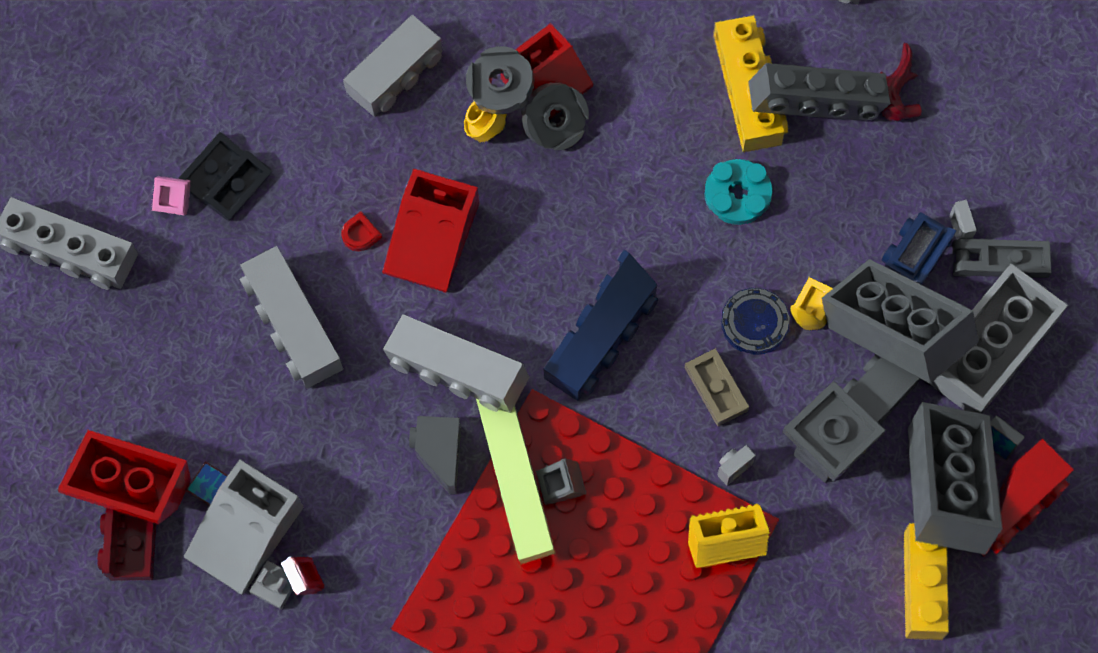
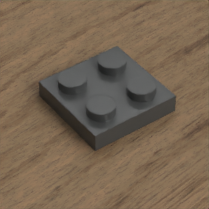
(833, 431)

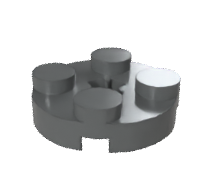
(500, 99)
(537, 113)

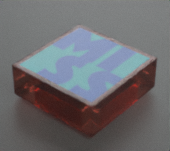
(206, 483)

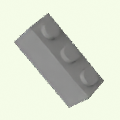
(394, 66)

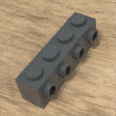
(818, 92)

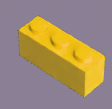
(925, 588)

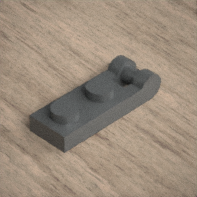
(996, 255)

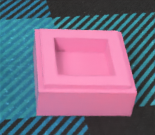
(171, 195)

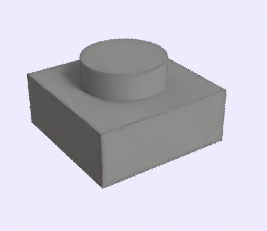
(734, 464)

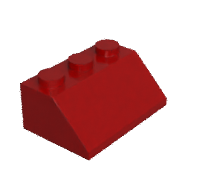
(126, 477)

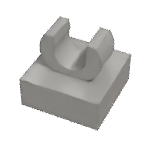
(272, 585)

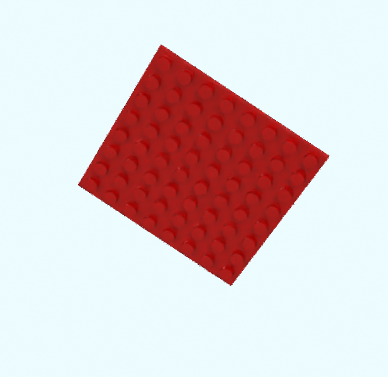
(618, 563)

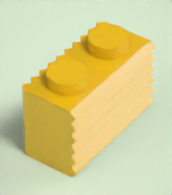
(728, 536)

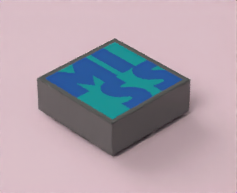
(1004, 438)

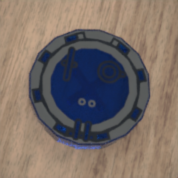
(755, 321)

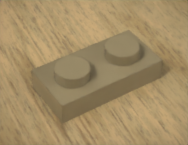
(716, 387)

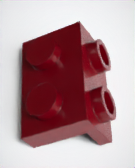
(127, 547)

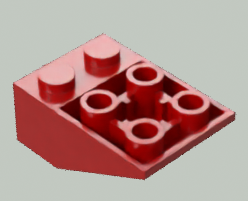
(431, 230)
(1033, 481)

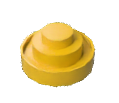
(481, 124)

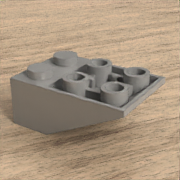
(243, 527)

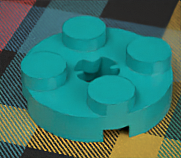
(732, 173)

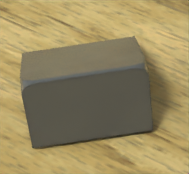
(561, 481)

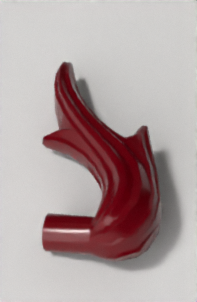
(896, 110)

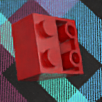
(553, 61)

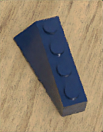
(602, 329)

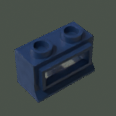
(919, 249)

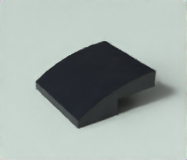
(233, 184)

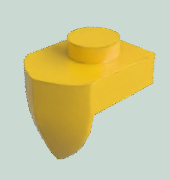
(808, 308)

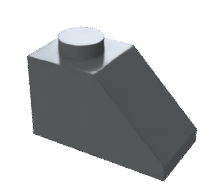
(438, 448)

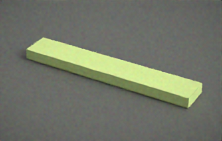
(517, 484)

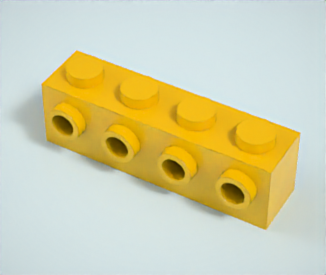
(741, 57)

